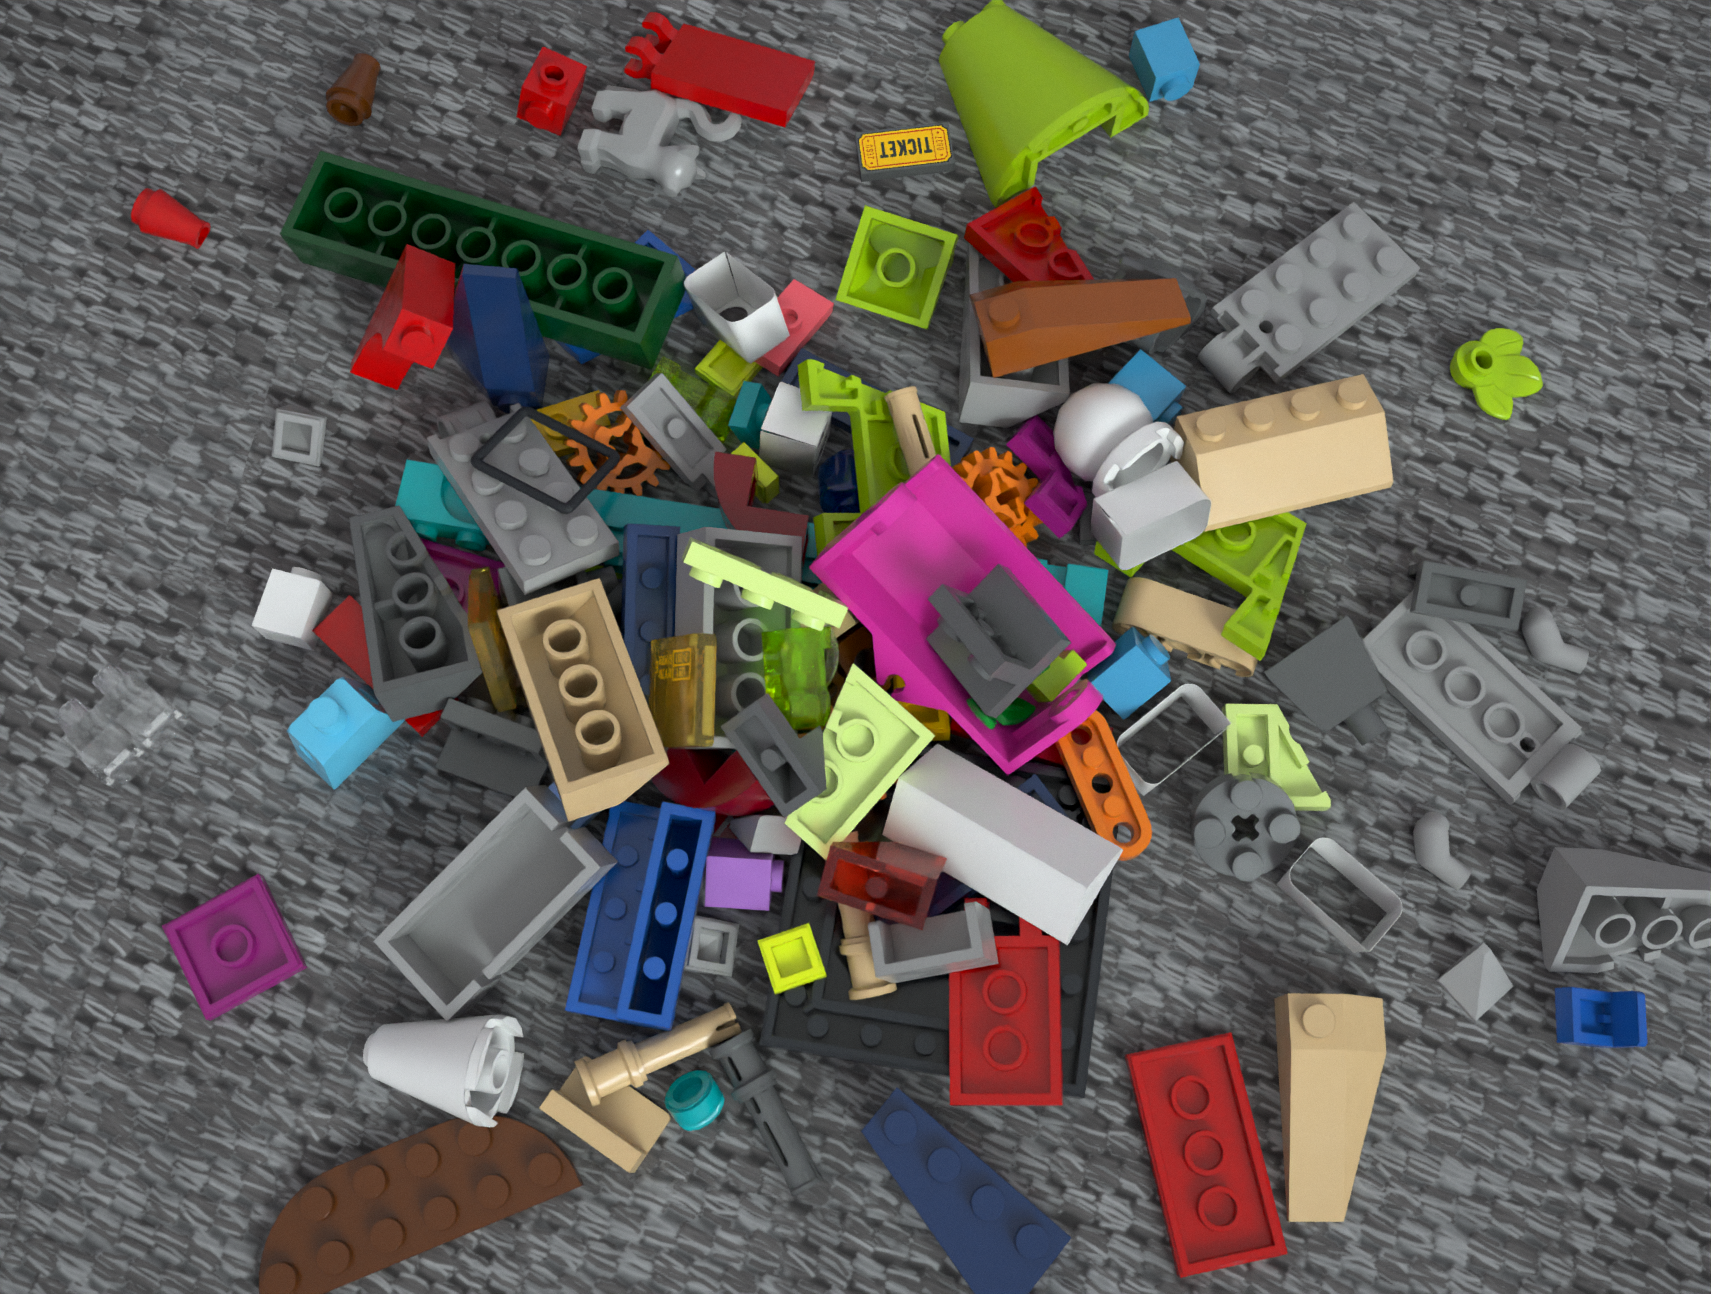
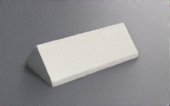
(1001, 841)

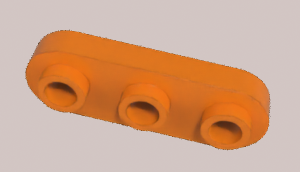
(1119, 805)

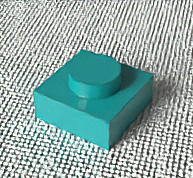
(750, 413)

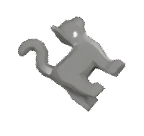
(644, 137)

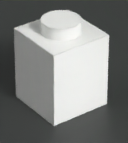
(293, 607)

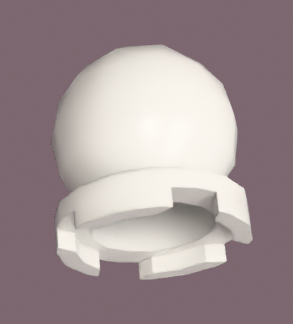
(1111, 437)

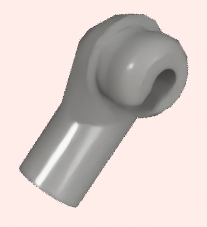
(1547, 644)
(1433, 852)

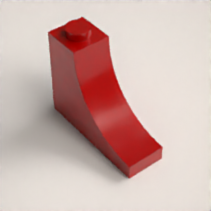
(409, 320)

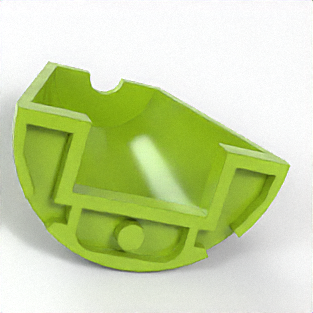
(1027, 95)

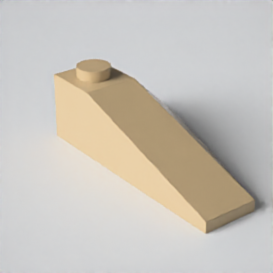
(1328, 1082)

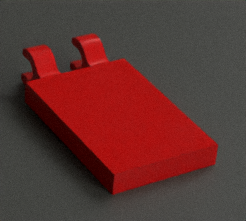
(720, 70)
(1008, 1024)

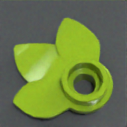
(1500, 371)

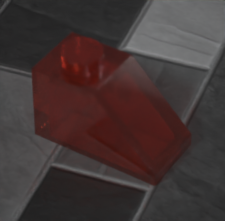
(883, 879)

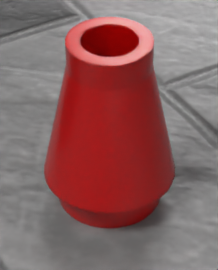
(167, 218)

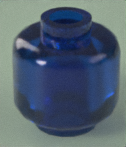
(838, 484)

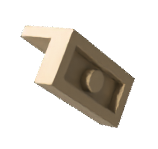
(619, 1127)

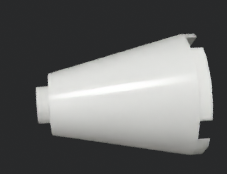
(453, 1064)

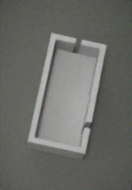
(494, 902)

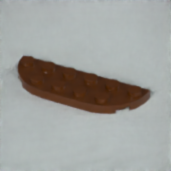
(409, 1202)

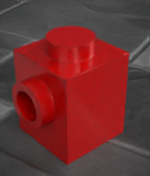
(551, 91)

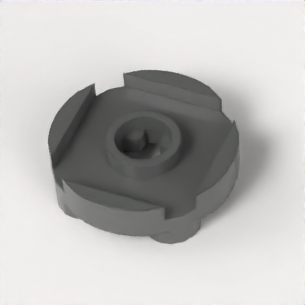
(1244, 854)

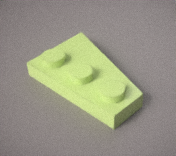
(761, 588)
(865, 752)

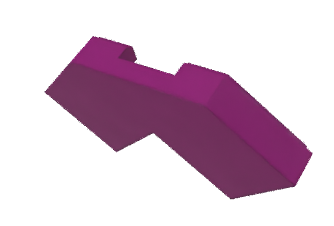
(1055, 497)

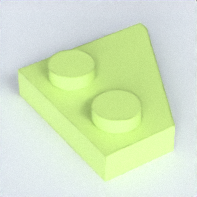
(1262, 744)

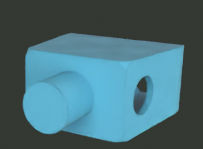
(341, 730)

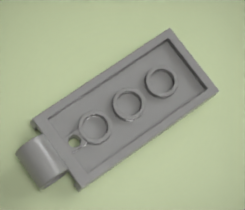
(1305, 299)
(526, 534)
(1481, 706)

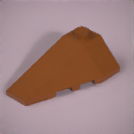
(1057, 319)

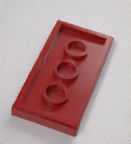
(1205, 1155)

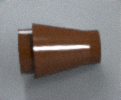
(353, 93)

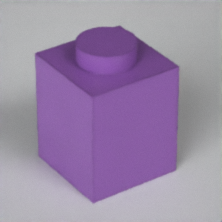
(741, 877)

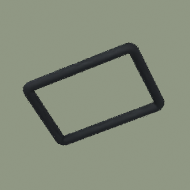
(583, 492)

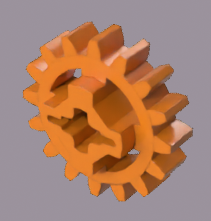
(637, 452)
(1002, 489)

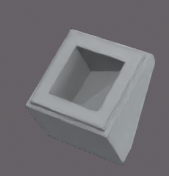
(766, 832)

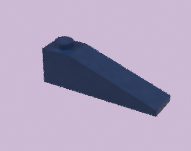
(498, 337)

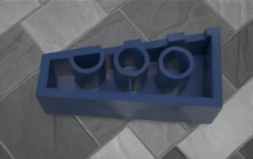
(973, 1213)

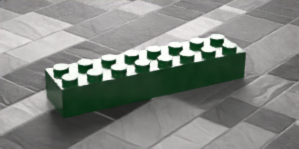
(577, 280)

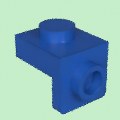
(1600, 1018)

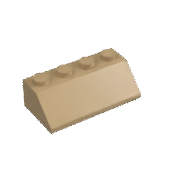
(1287, 450)
(583, 697)

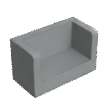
(943, 946)

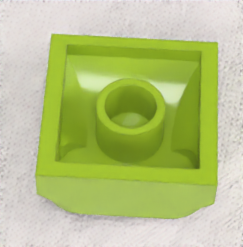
(897, 267)

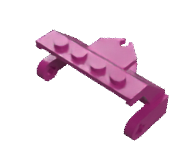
(941, 534)

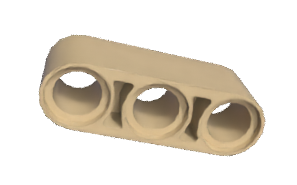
(1181, 623)

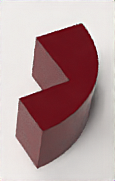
(736, 487)
(706, 783)

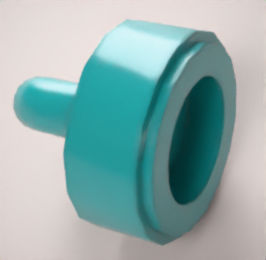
(694, 1100)

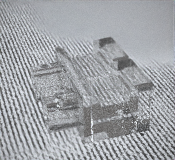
(96, 732)

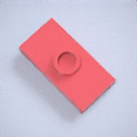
(804, 315)

